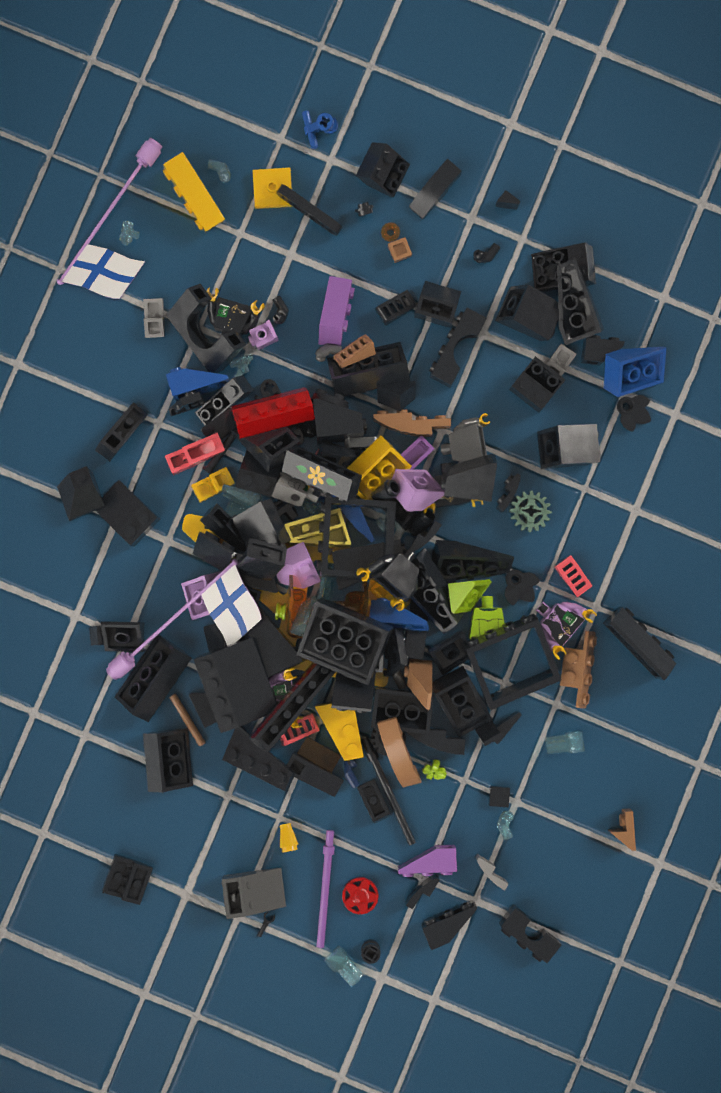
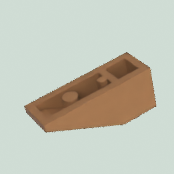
(420, 680)

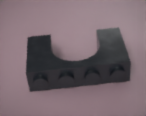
(185, 318)

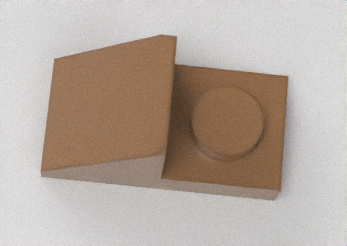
(627, 833)

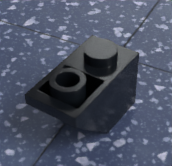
(595, 349)

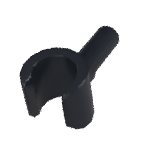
(266, 922)

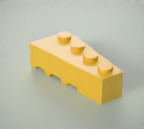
(193, 192)

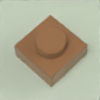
(399, 250)

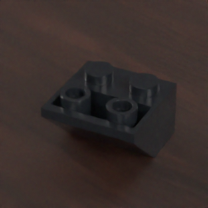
(382, 169)
(437, 304)
(537, 384)

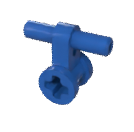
(318, 126)

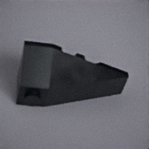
(463, 561)

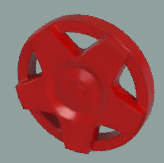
(360, 895)

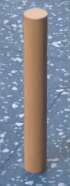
(187, 719)

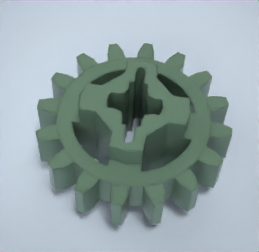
(529, 520)

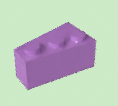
(335, 309)

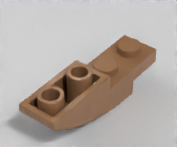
(403, 423)

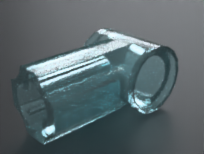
(570, 742)
(340, 962)

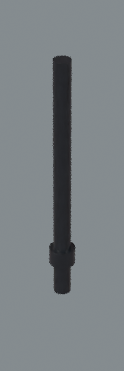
(372, 757)

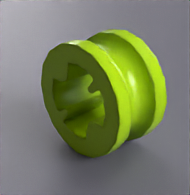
(280, 611)

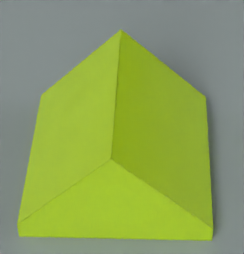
(466, 594)

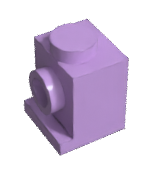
(269, 338)

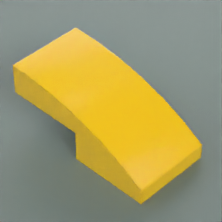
(212, 485)

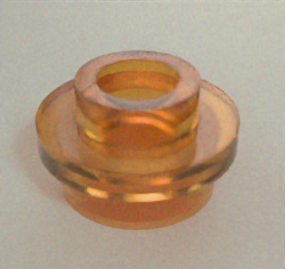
(390, 226)

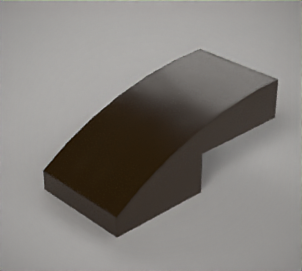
(319, 754)

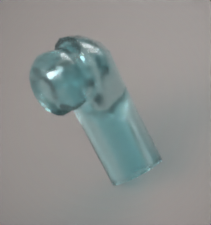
(222, 169)
(503, 823)

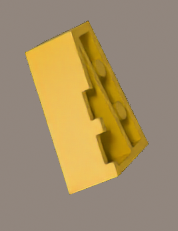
(343, 730)

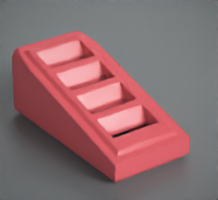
(559, 568)
(313, 724)

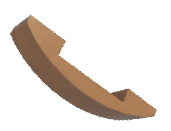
(398, 753)

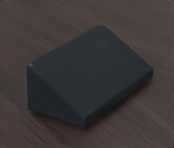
(221, 424)

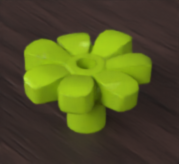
(434, 771)

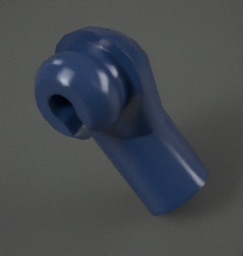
(349, 774)

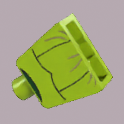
(485, 618)

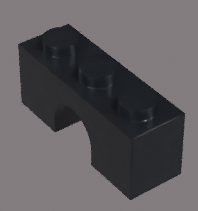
(542, 945)

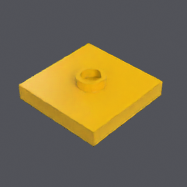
(266, 184)

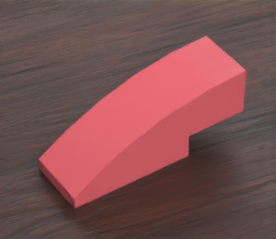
(194, 453)

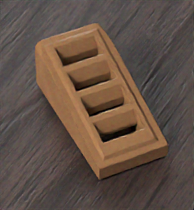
(356, 351)

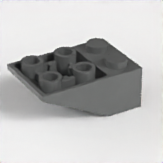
(253, 892)

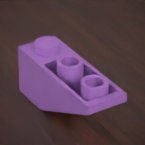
(434, 860)

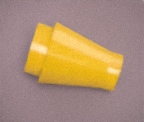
(287, 838)

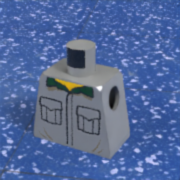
(294, 491)

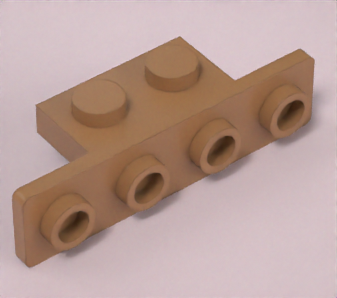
(577, 669)

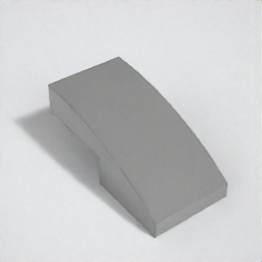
(154, 318)
(561, 359)
(488, 868)

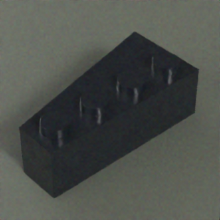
(433, 593)

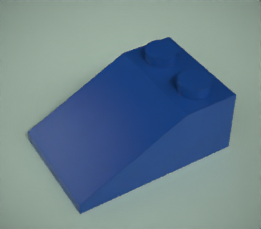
(634, 369)
(187, 380)

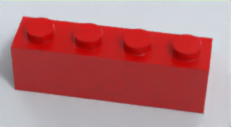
(273, 412)

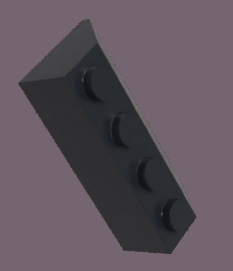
(384, 367)
(640, 643)
(152, 678)

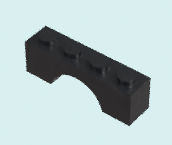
(468, 326)

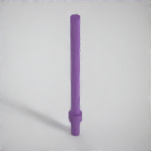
(328, 851)

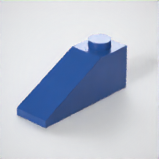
(383, 612)

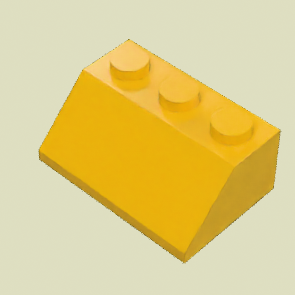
(377, 466)

